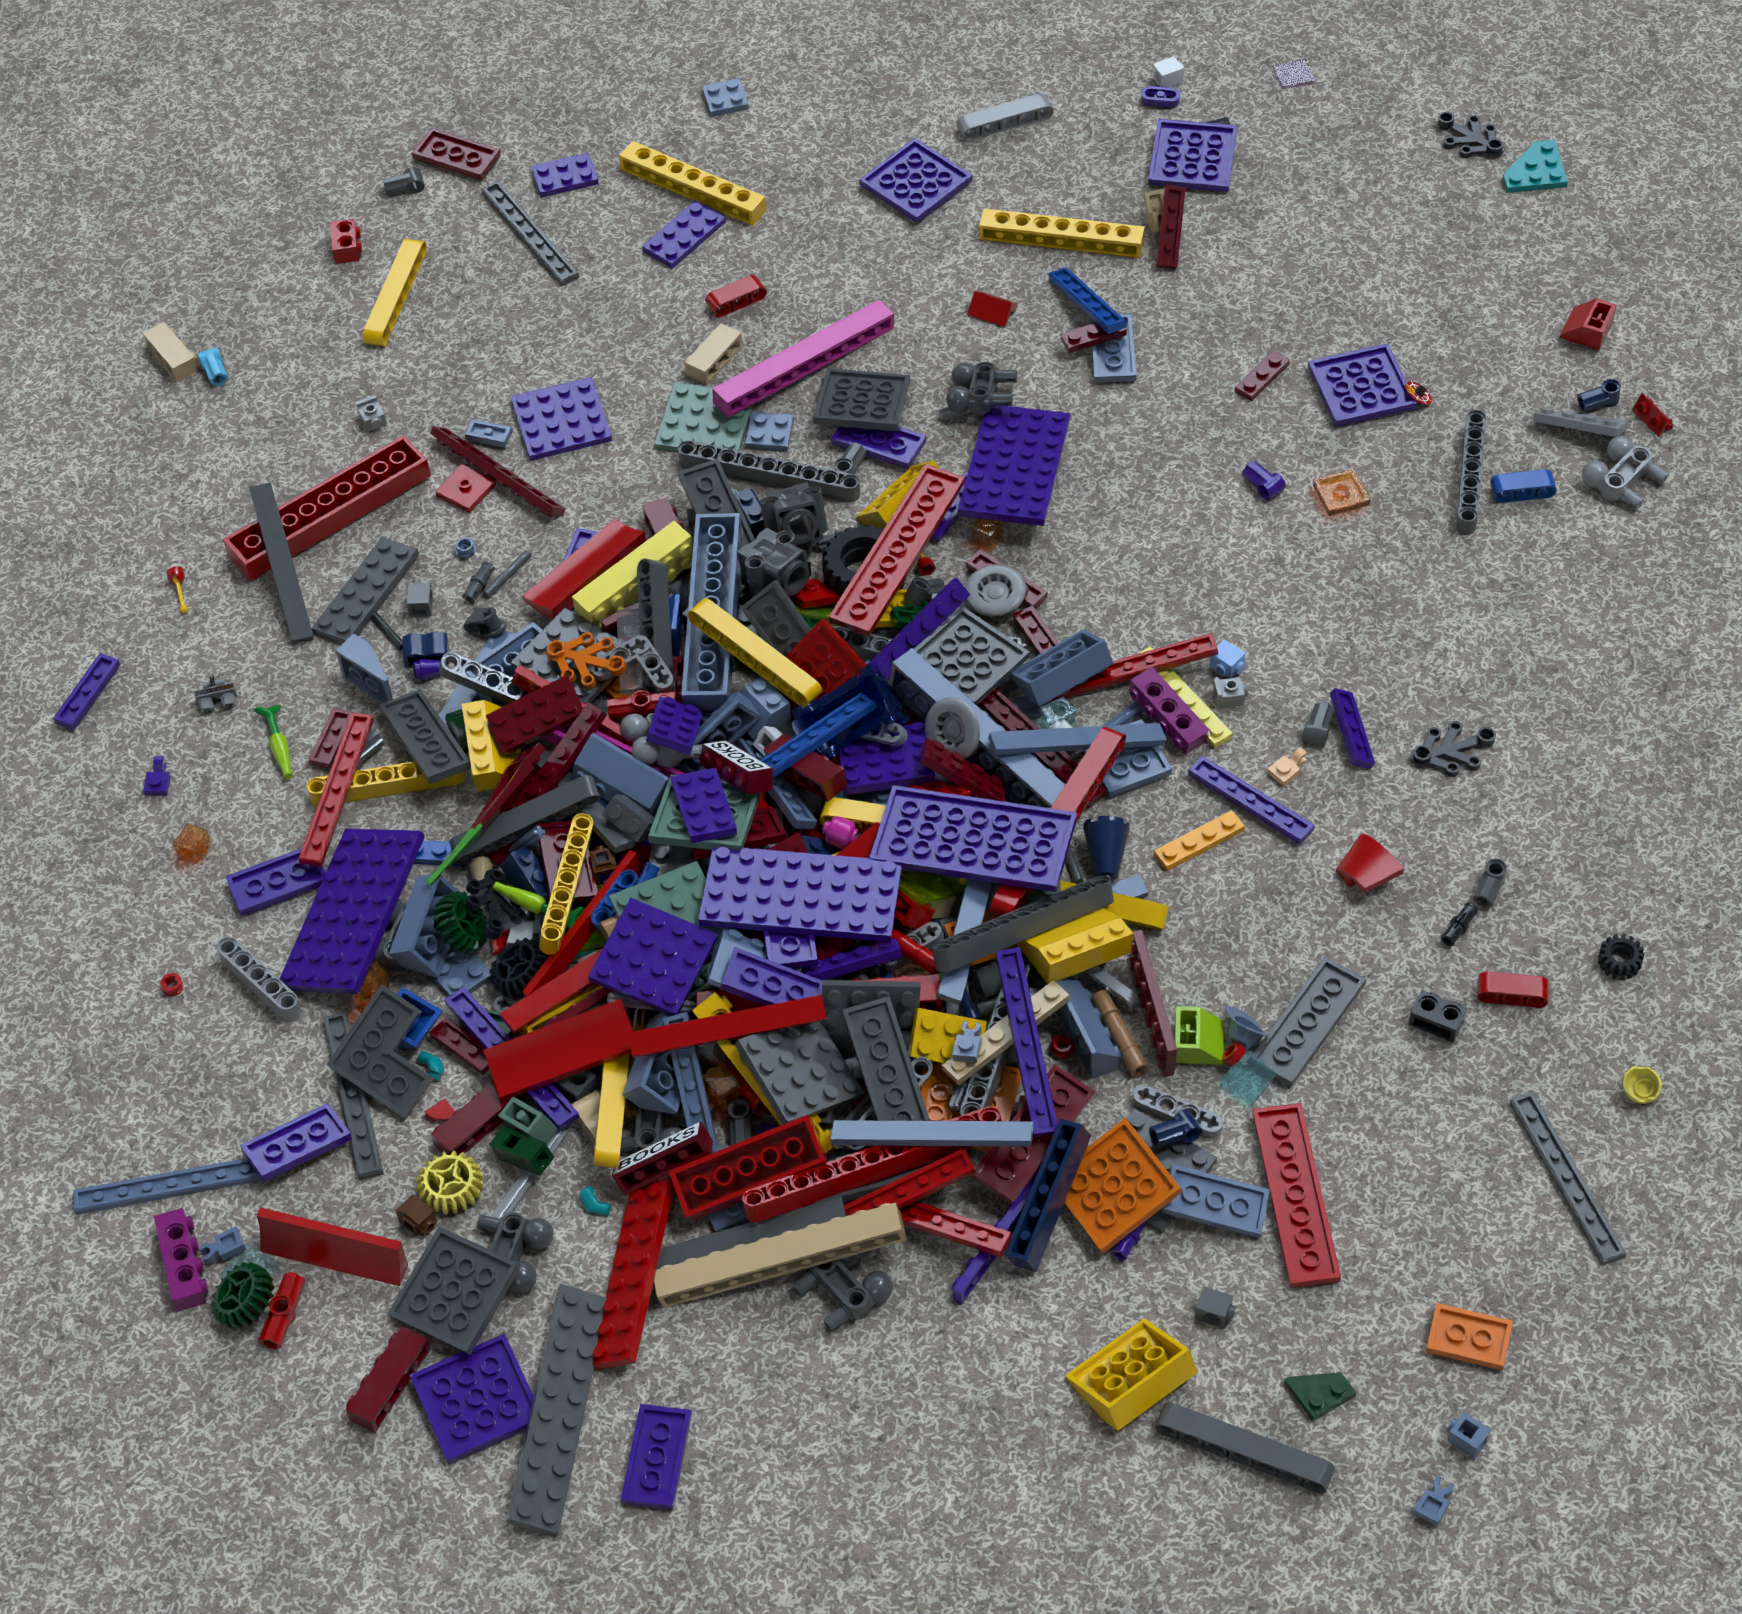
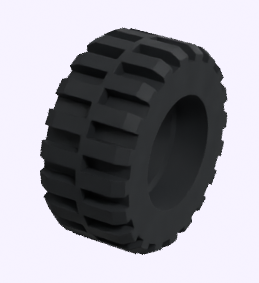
(845, 550)

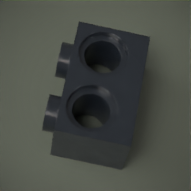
(1436, 1019)

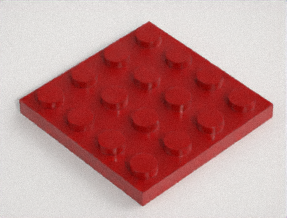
(825, 658)

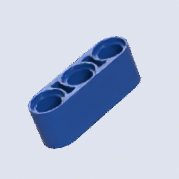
(1523, 486)
(605, 910)

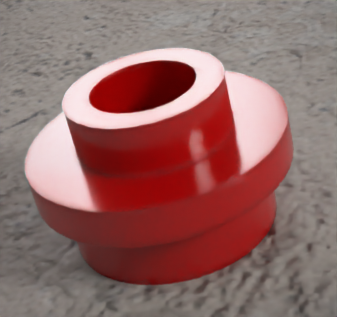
(1062, 1040)

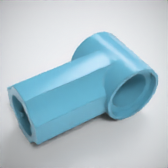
(213, 365)

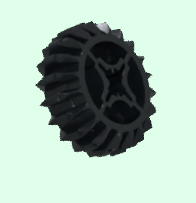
(516, 967)

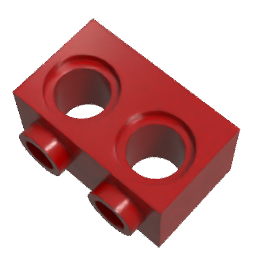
(345, 241)

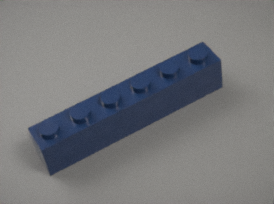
(1048, 1195)

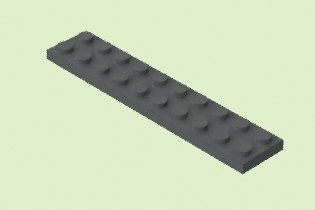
(557, 1412)

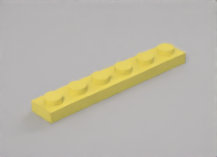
(1218, 730)

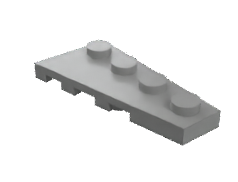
(1582, 422)

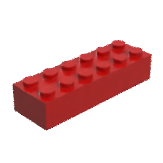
(727, 1174)

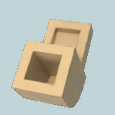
(1153, 204)

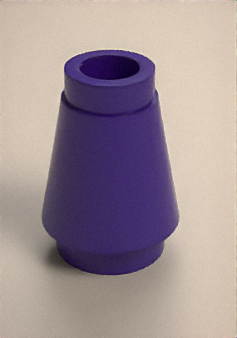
(426, 669)

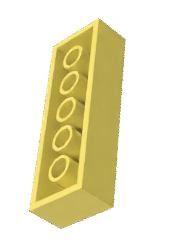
(619, 584)

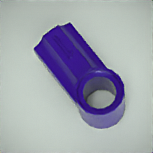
(1266, 483)

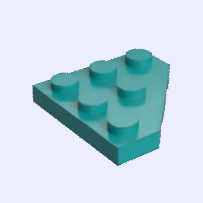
(1536, 169)

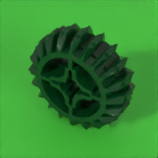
(458, 924)
(242, 1295)

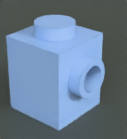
(1229, 660)

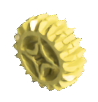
(446, 1174)

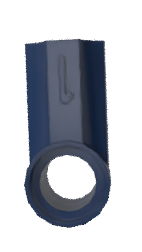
(1605, 395)
(1181, 1127)

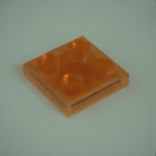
(1341, 492)

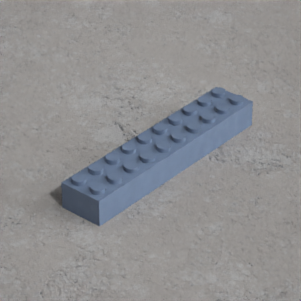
(715, 577)
(1022, 774)

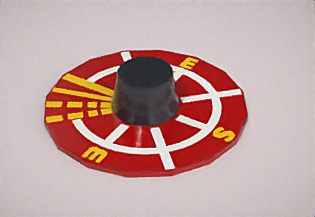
(1418, 393)

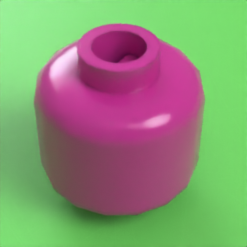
(839, 832)

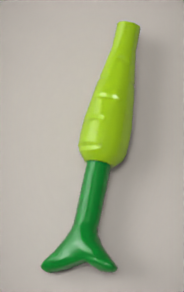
(278, 741)
(531, 901)

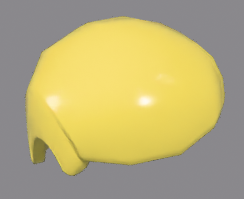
(1642, 1084)

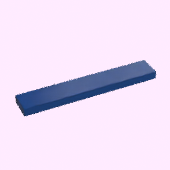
(1087, 300)
(819, 733)

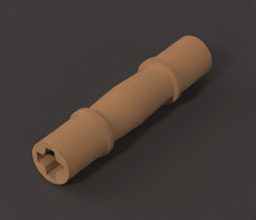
(1120, 1034)

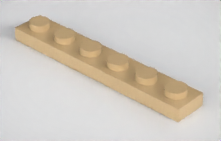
(1000, 1036)

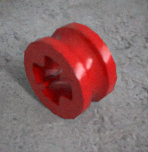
(175, 990)

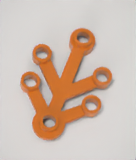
(585, 657)

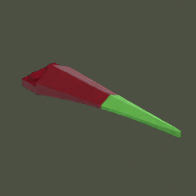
(511, 784)

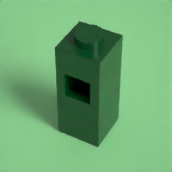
(521, 1150)

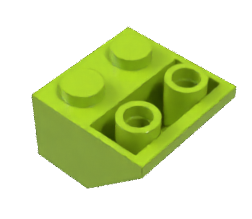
(1198, 1036)

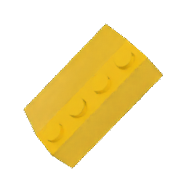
(1078, 945)
(1132, 1373)

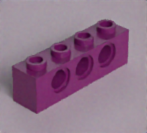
(1167, 699)
(168, 1227)

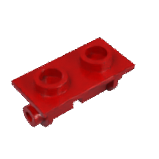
(1652, 415)

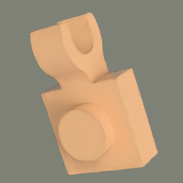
(1288, 769)

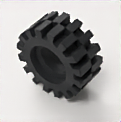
(1621, 945)

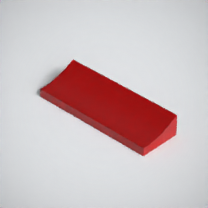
(582, 567)
(560, 1050)
(331, 1247)

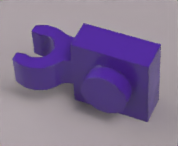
(157, 781)

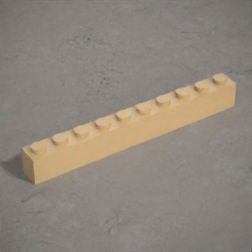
(779, 1255)

